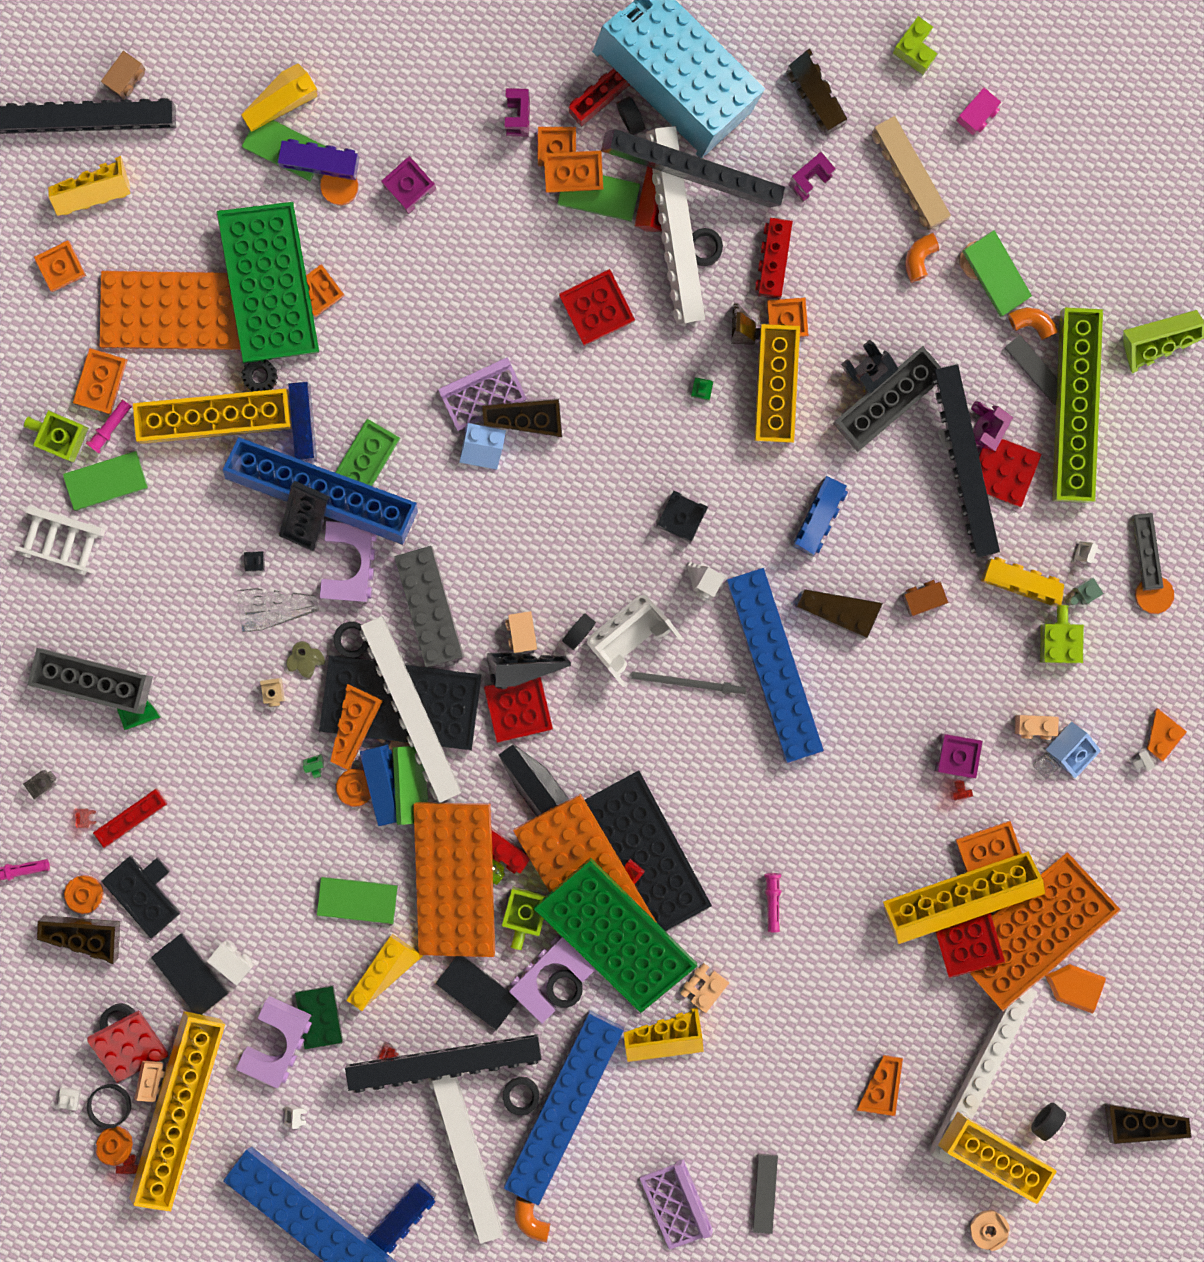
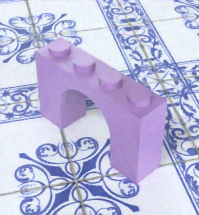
(358, 587)
(526, 988)
(293, 1025)

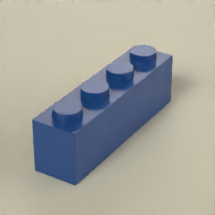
(381, 782)

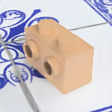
(522, 632)
(1036, 725)

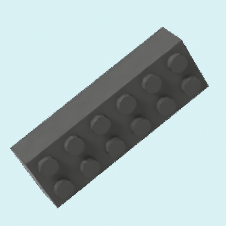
(888, 401)
(429, 606)
(90, 680)

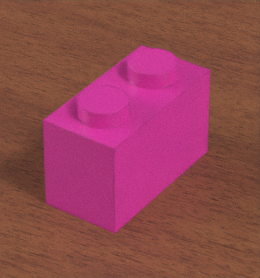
(978, 111)

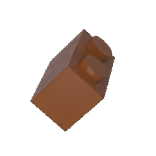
(925, 598)

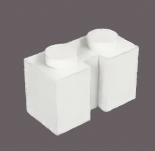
(230, 962)

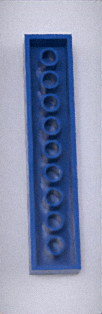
(348, 501)
(774, 665)
(563, 1107)
(300, 1212)

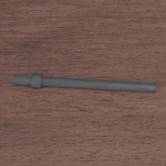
(726, 687)

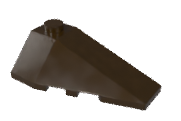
(743, 327)

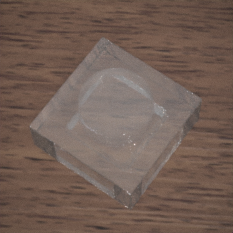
(1046, 765)

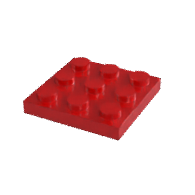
(597, 307)
(1008, 471)
(518, 710)
(970, 946)
(126, 1045)

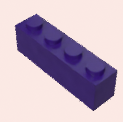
(318, 160)

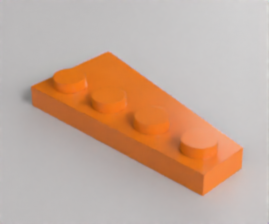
(355, 721)

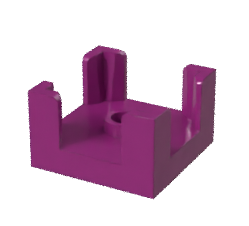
(518, 125)
(800, 180)
(408, 184)
(990, 426)
(959, 756)

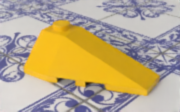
(286, 92)

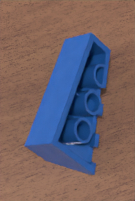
(819, 516)

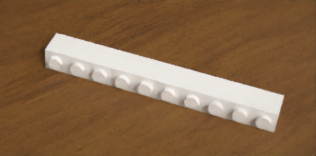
(677, 236)
(410, 708)
(984, 1067)
(468, 1158)

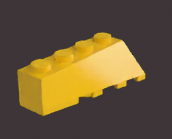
(90, 188)
(1023, 582)
(386, 968)
(665, 1038)

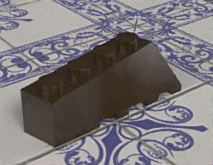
(816, 93)

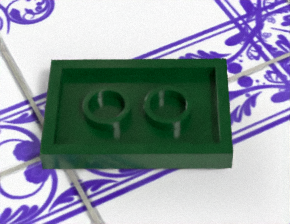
(324, 1017)

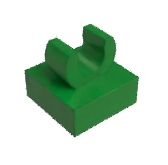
(702, 388)
(314, 765)

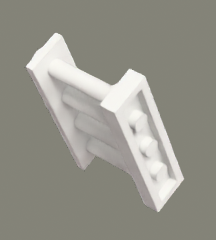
(73, 527)

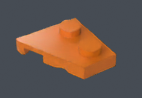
(322, 290)
(1164, 735)

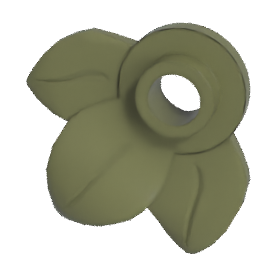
(304, 662)

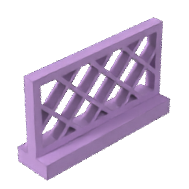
(475, 378)
(691, 1197)

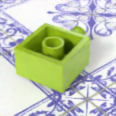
(58, 435)
(1062, 640)
(522, 916)

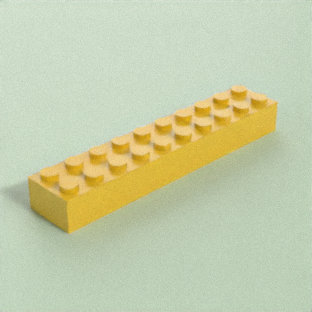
(176, 1111)

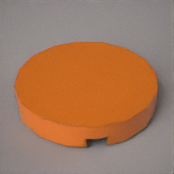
(339, 190)
(1155, 600)
(353, 788)
(83, 894)
(114, 1146)

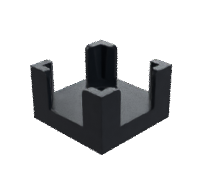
(872, 370)
(682, 516)

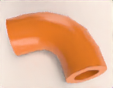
(917, 254)
(1034, 318)
(528, 1223)

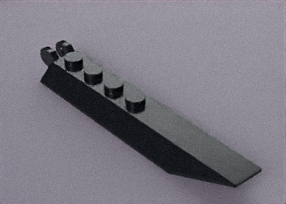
(532, 780)

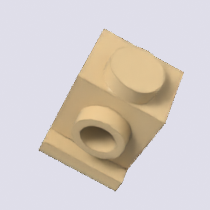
(277, 686)

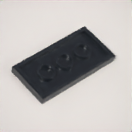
(304, 515)
(141, 897)
(189, 975)
(477, 991)

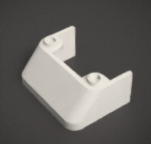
(627, 631)

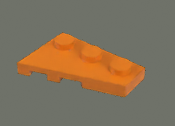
(883, 1088)

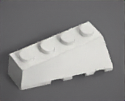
(704, 580)

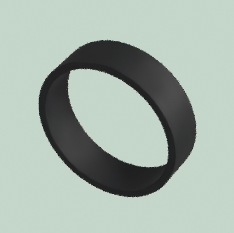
(89, 1108)

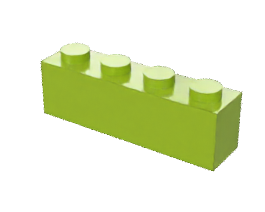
(1161, 338)

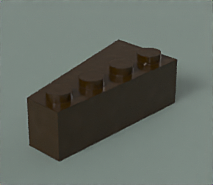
(527, 416)
(842, 611)
(82, 935)
(1141, 1125)

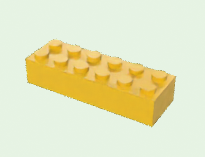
(777, 383)
(997, 1158)

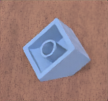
(482, 446)
(1073, 749)

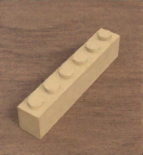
(911, 173)

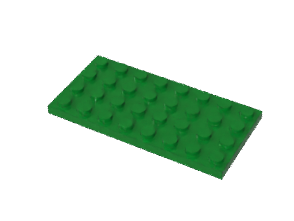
(267, 282)
(615, 935)

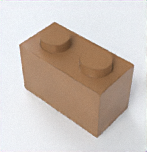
(123, 75)

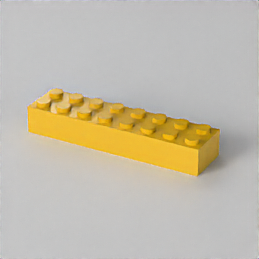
(212, 416)
(963, 897)

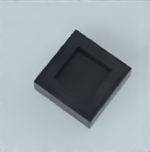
(156, 870)

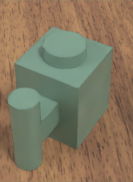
(1085, 592)

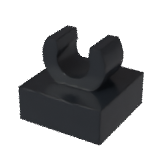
(254, 561)

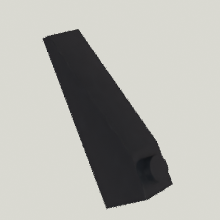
(511, 670)

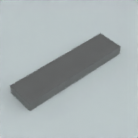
(1034, 367)
(1147, 551)
(765, 1193)

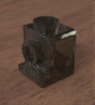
(34, 785)

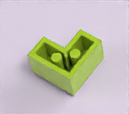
(912, 47)

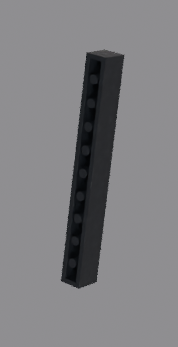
(87, 116)
(692, 168)
(966, 460)
(443, 1062)

